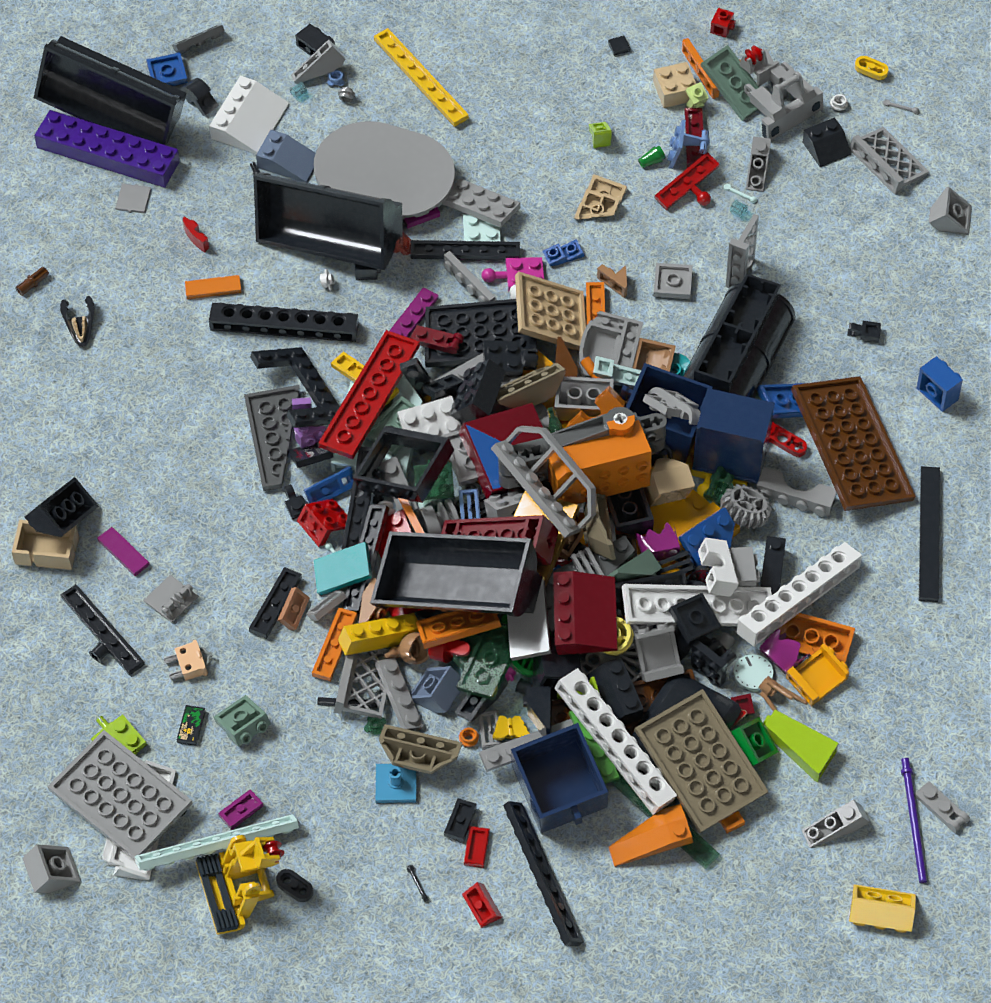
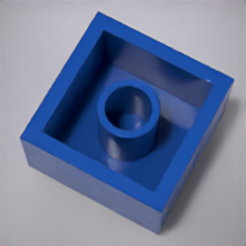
(939, 383)

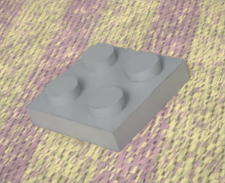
(673, 280)

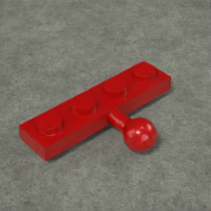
(687, 182)

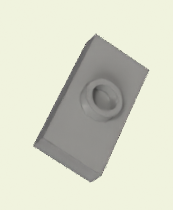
(327, 605)

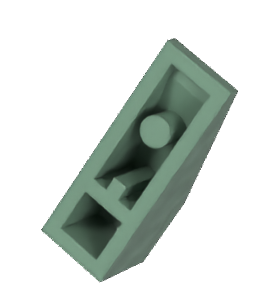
(639, 567)

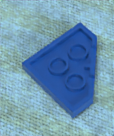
(716, 526)

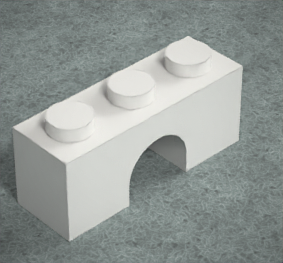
(722, 576)

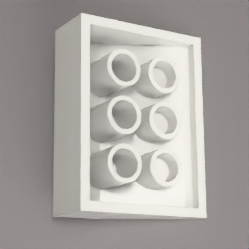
(247, 115)

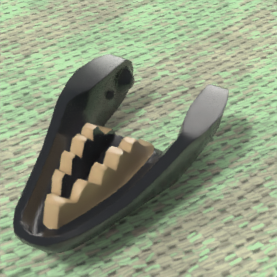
(79, 327)

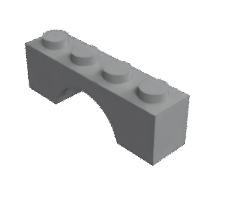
(818, 500)

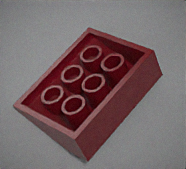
(584, 613)

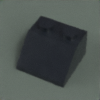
(826, 142)

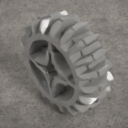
(746, 506)

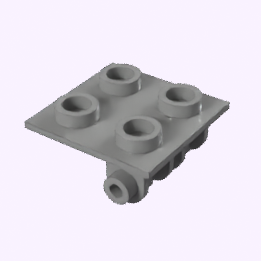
(171, 598)

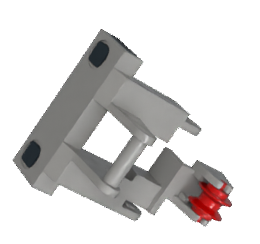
(779, 117)

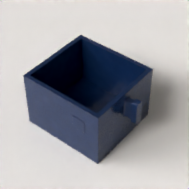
(679, 432)
(733, 435)
(559, 778)

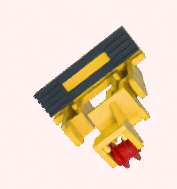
(240, 860)

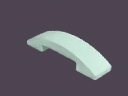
(622, 375)

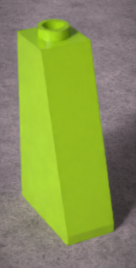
(802, 744)

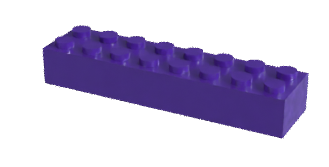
(107, 148)

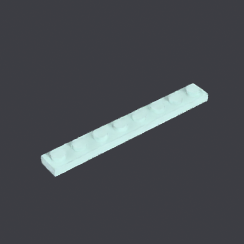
(215, 842)

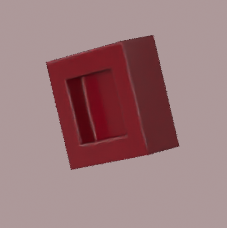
(745, 703)

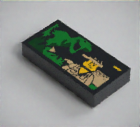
(191, 725)

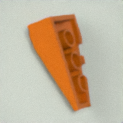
(658, 834)

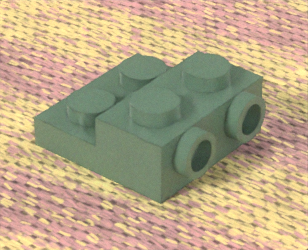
(242, 720)

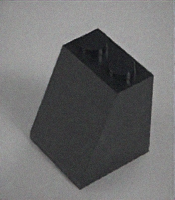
(552, 667)

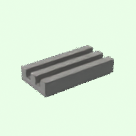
(580, 554)
(490, 744)

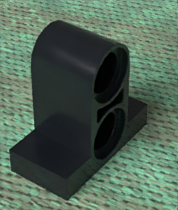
(443, 387)

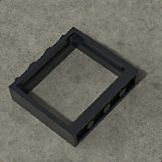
(396, 436)

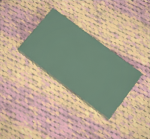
(730, 80)

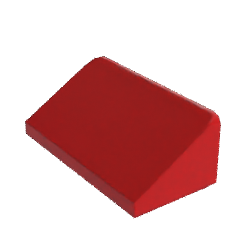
(481, 904)

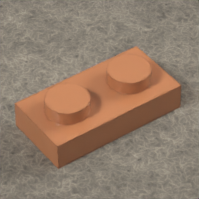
(293, 608)

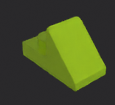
(600, 134)

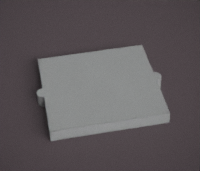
(133, 198)

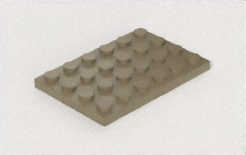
(701, 761)

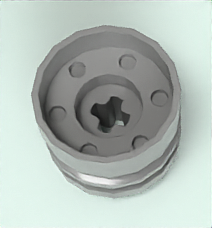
(433, 521)

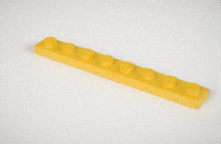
(421, 77)

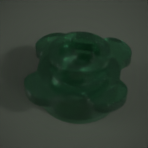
(375, 730)

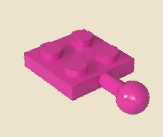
(530, 265)

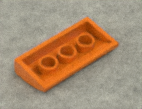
(814, 631)

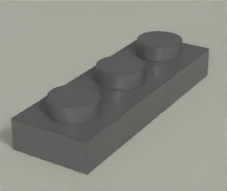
(198, 39)

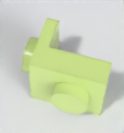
(697, 96)

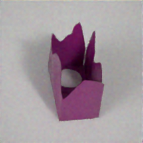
(661, 545)
(782, 651)

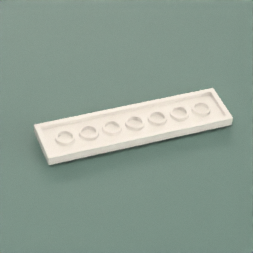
(650, 603)

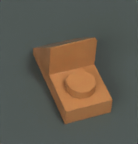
(615, 281)

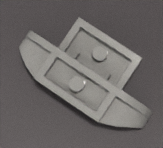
(672, 404)

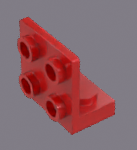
(321, 519)

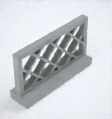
(878, 165)
(742, 253)
(347, 681)

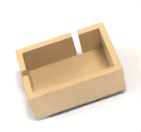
(44, 549)

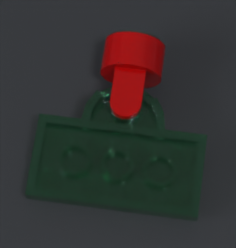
(481, 659)

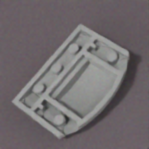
(610, 338)

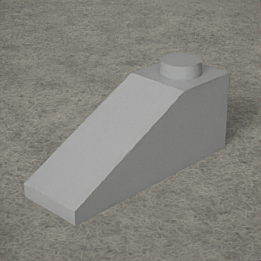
(323, 61)

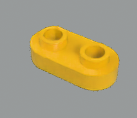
(872, 67)

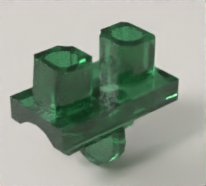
(719, 483)

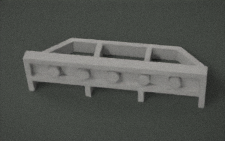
(539, 493)

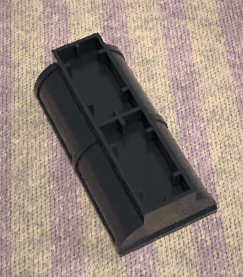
(107, 92)
(326, 221)
(743, 338)
(458, 574)

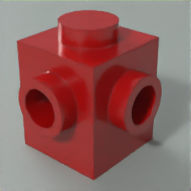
(722, 22)

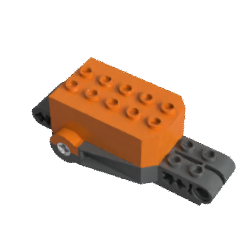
(609, 450)

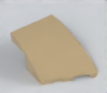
(600, 198)

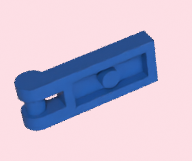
(330, 486)

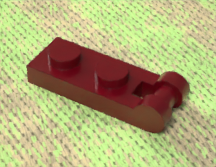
(437, 339)

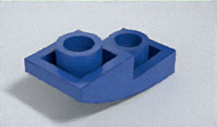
(558, 255)

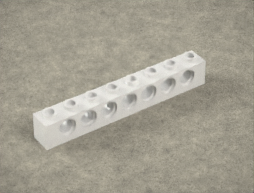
(798, 594)
(616, 752)

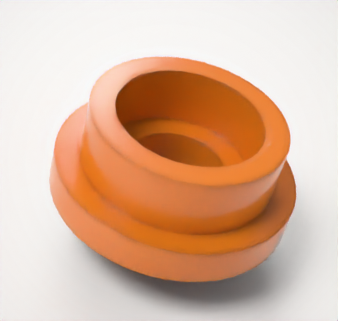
(469, 732)

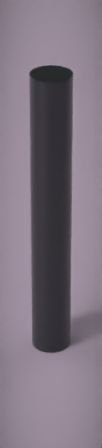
(331, 702)

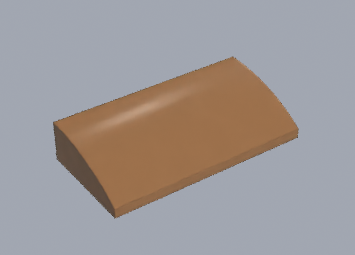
(654, 354)

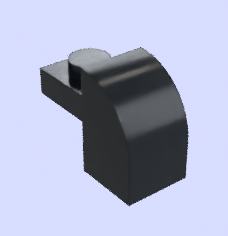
(199, 93)

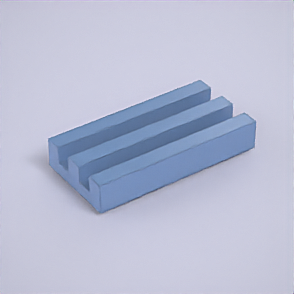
(468, 492)

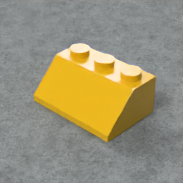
(882, 908)

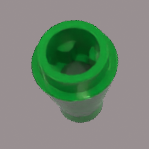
(653, 156)

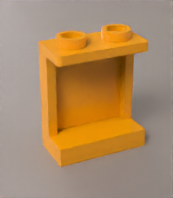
(818, 675)

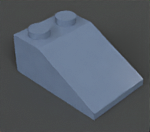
(285, 157)

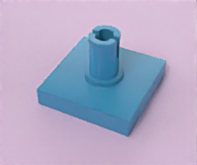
(395, 784)

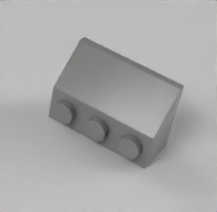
(579, 394)

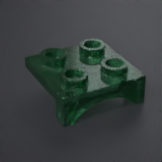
(444, 484)

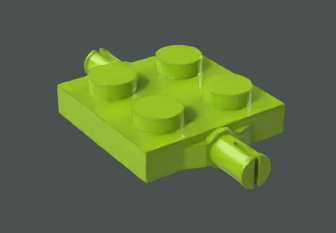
(123, 732)

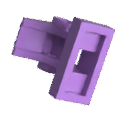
(306, 435)

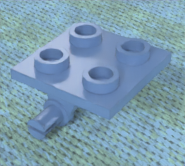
(682, 139)

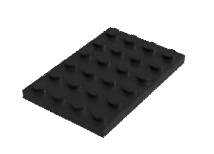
(476, 322)

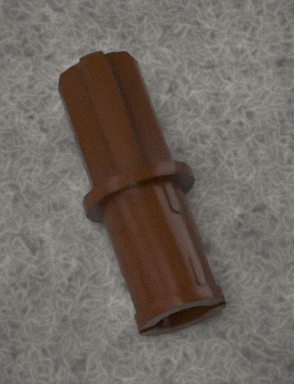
(32, 281)

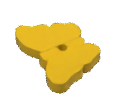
(509, 728)

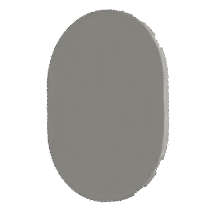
(386, 164)

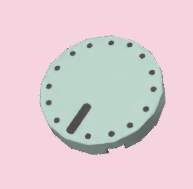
(751, 671)

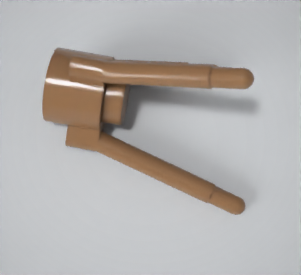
(770, 687)

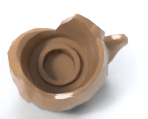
(410, 650)

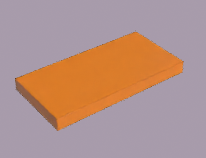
(454, 626)

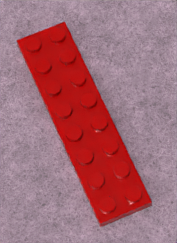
(368, 395)

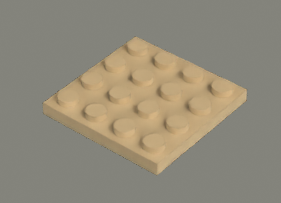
(549, 310)

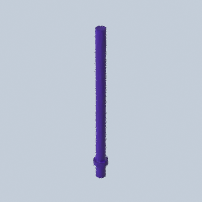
(907, 772)

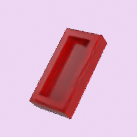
(476, 846)

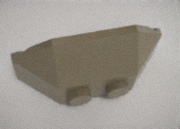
(532, 388)
(599, 530)
(418, 750)

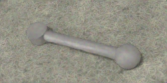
(915, 110)

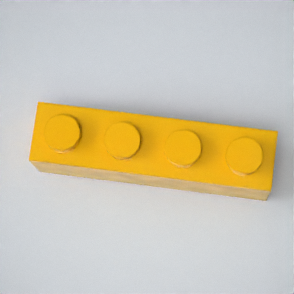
(376, 633)

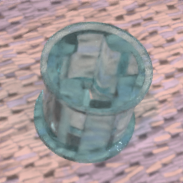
(298, 90)
(738, 208)

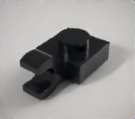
(868, 330)
(294, 504)

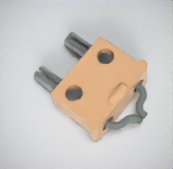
(190, 661)

